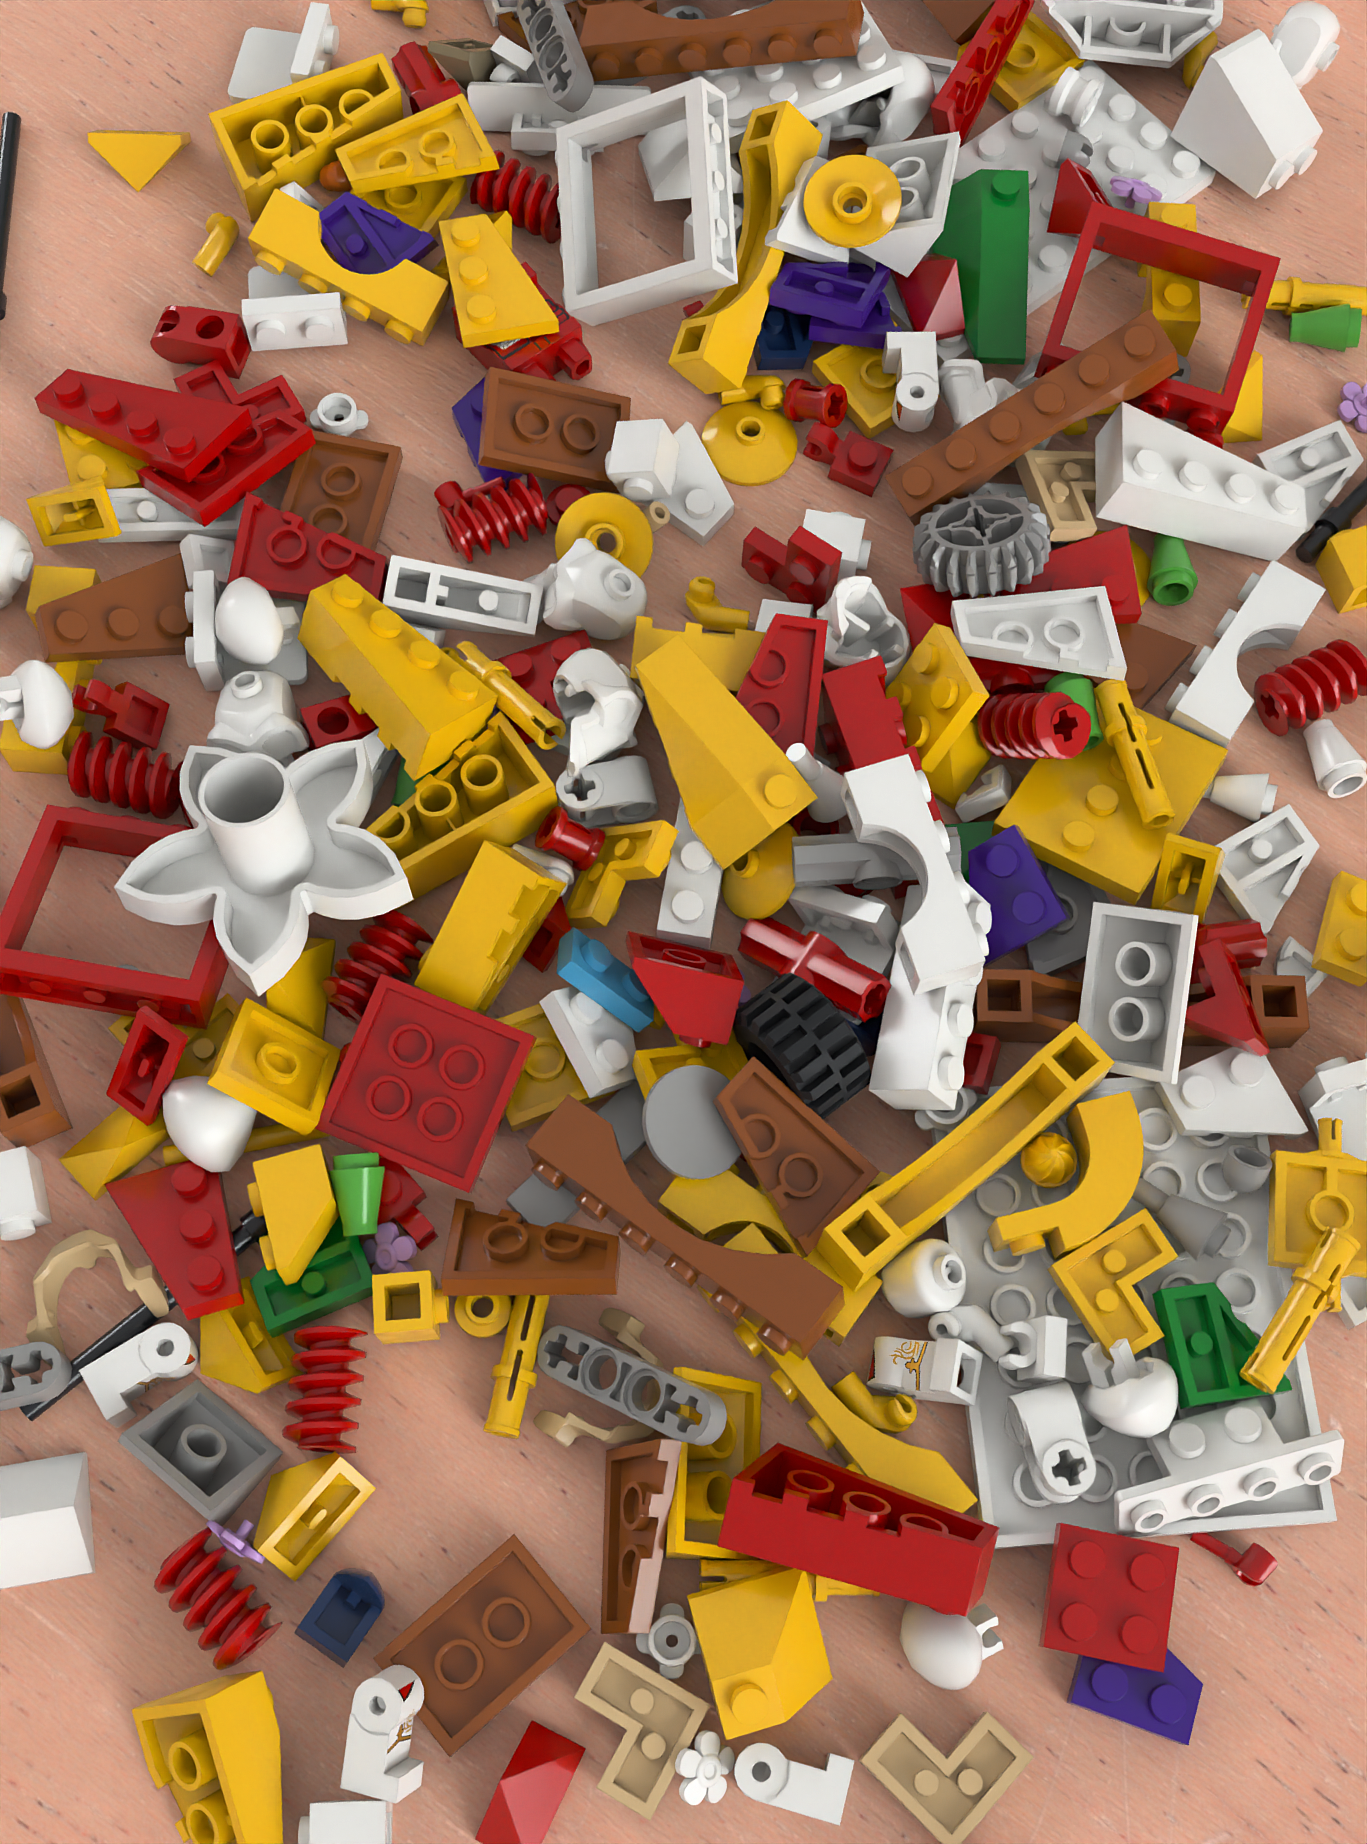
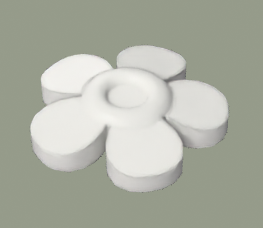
(704, 1769)

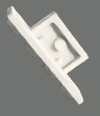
(533, 116)
(1222, 1462)

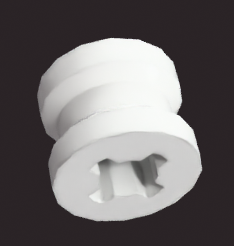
(1075, 96)

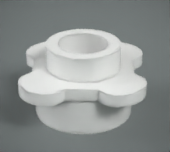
(338, 406)
(948, 1121)
(670, 1658)

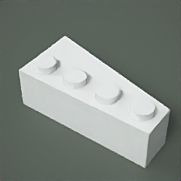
(1192, 489)

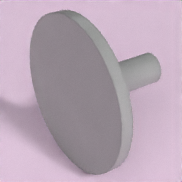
(685, 1126)

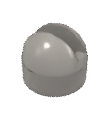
(1076, 148)
(1245, 1168)

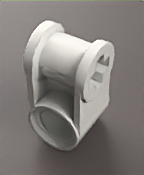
(609, 793)
(1052, 1432)

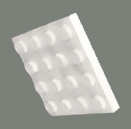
(809, 85)

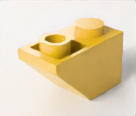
(297, 1208)

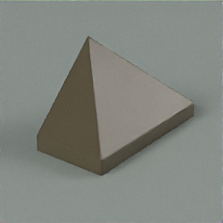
(464, 59)

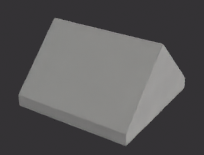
(202, 1451)

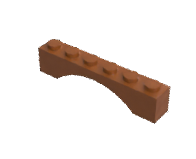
(632, 42)
(1093, 380)
(1040, 1007)
(28, 1093)
(773, 1291)

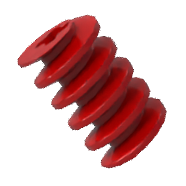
(527, 201)
(494, 518)
(1310, 686)
(1033, 726)
(123, 779)
(382, 952)
(323, 1389)
(214, 1601)

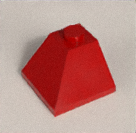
(689, 985)

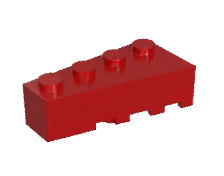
(865, 726)
(857, 1531)

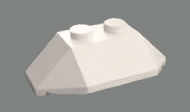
(1134, 30)

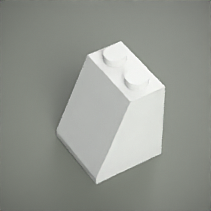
(1249, 117)

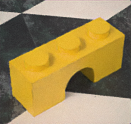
(1169, 295)

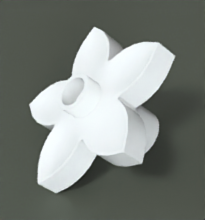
(268, 855)

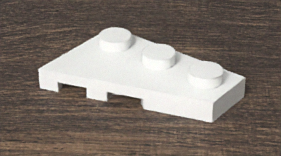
(1043, 630)

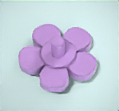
(1134, 190)
(1354, 405)
(390, 1250)
(236, 1541)

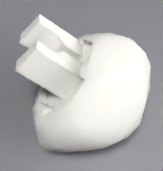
(251, 624)
(36, 703)
(206, 1123)
(1130, 1394)
(948, 1647)

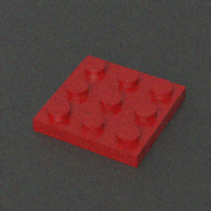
(425, 1083)

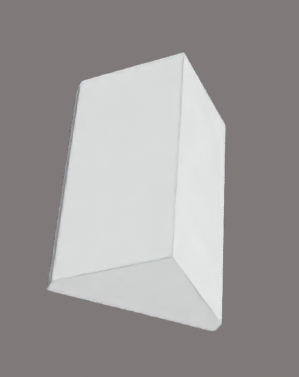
(667, 163)
(925, 177)
(1138, 987)
(45, 1521)

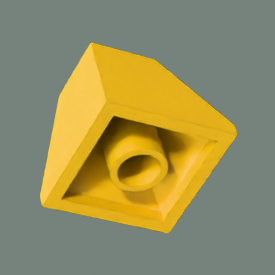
(760, 1648)

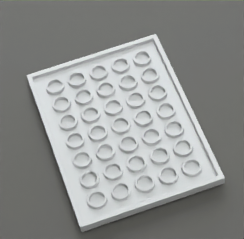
(1023, 1290)

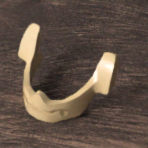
(82, 1251)
(565, 1429)

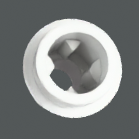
(1334, 760)

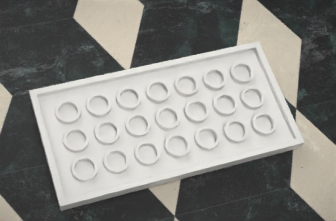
(1125, 144)

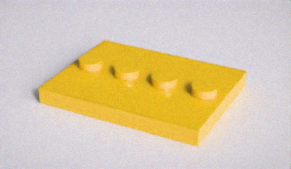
(1086, 818)

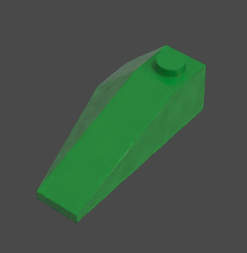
(990, 239)

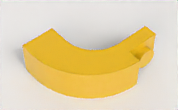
(1110, 1164)

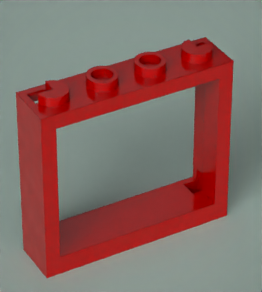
(1186, 255)
(86, 983)

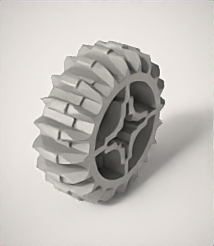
(981, 544)

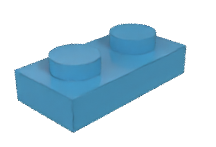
(604, 979)

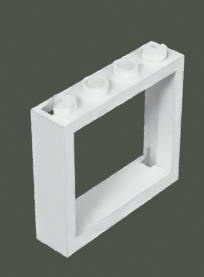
(711, 202)

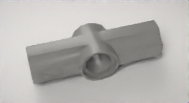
(844, 860)

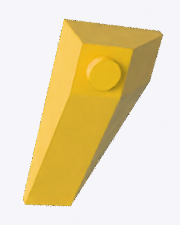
(723, 762)
(219, 1758)

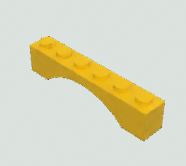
(719, 338)
(936, 1182)
(833, 1424)

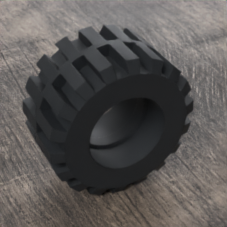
(803, 1043)

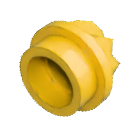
(1049, 1160)

